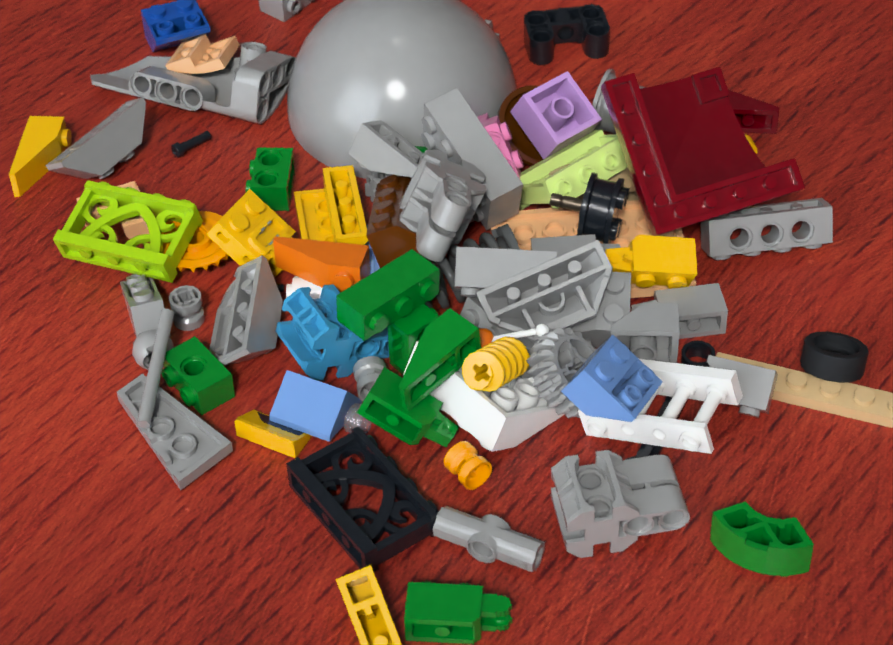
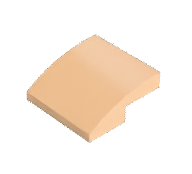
(201, 56)

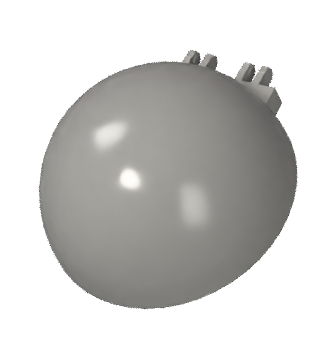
(384, 65)

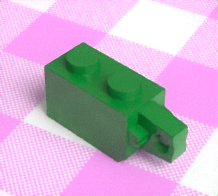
(385, 409)

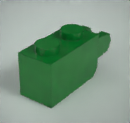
(453, 612)

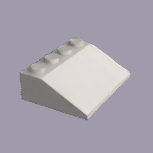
(496, 417)

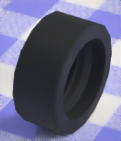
(834, 357)

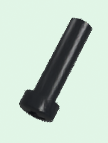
(179, 148)

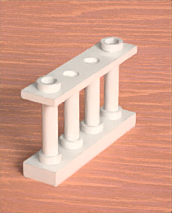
(680, 383)

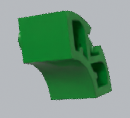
(761, 542)

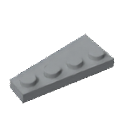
(176, 434)

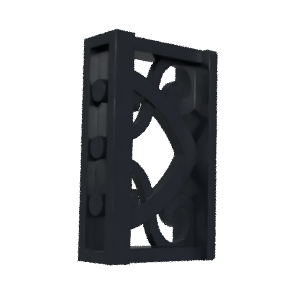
(375, 472)

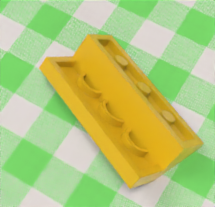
(332, 212)

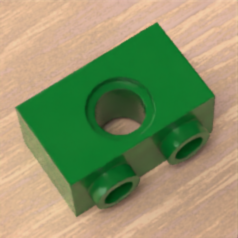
(197, 376)

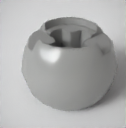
(143, 348)

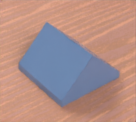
(311, 406)

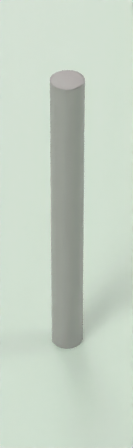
(155, 368)

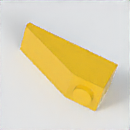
(41, 142)
(368, 608)

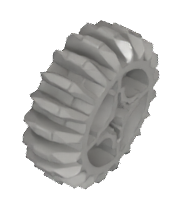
(554, 362)

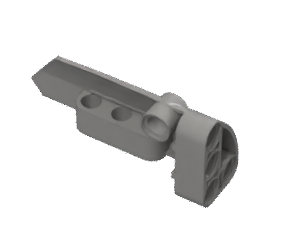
(246, 88)

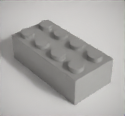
(456, 130)

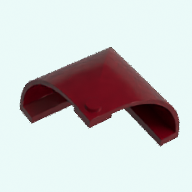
(690, 151)

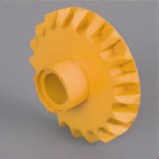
(201, 249)

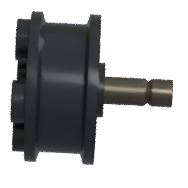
(598, 207)

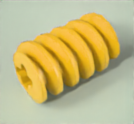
(495, 364)

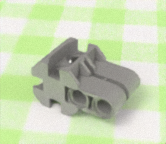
(441, 202)
(615, 500)

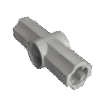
(489, 538)

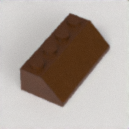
(385, 232)

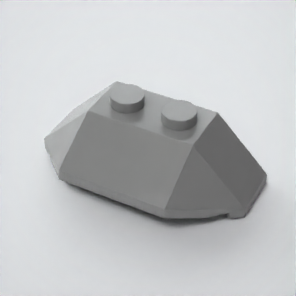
(105, 144)
(553, 293)
(247, 315)

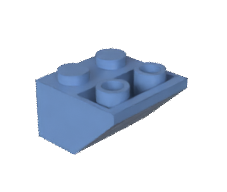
(612, 383)

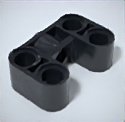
(564, 25)

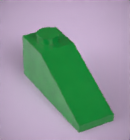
(438, 356)

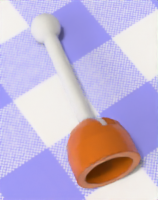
(487, 337)

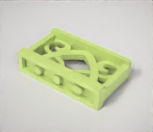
(589, 154)

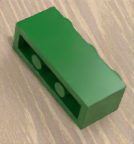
(388, 294)

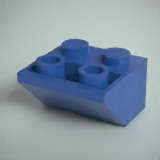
(173, 23)

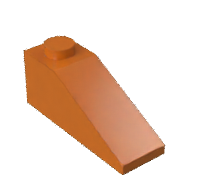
(323, 261)

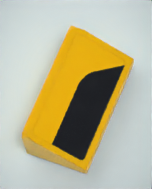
(259, 429)

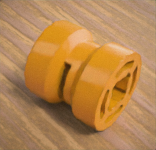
(469, 467)

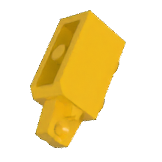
(656, 261)

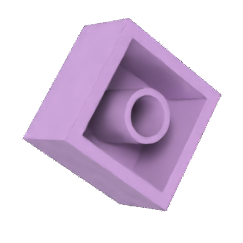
(555, 114)

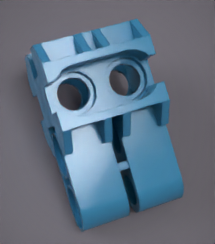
(317, 328)

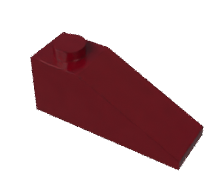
(754, 114)

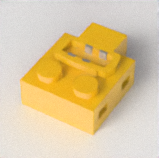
(249, 231)

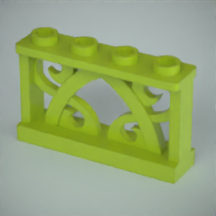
(122, 205)

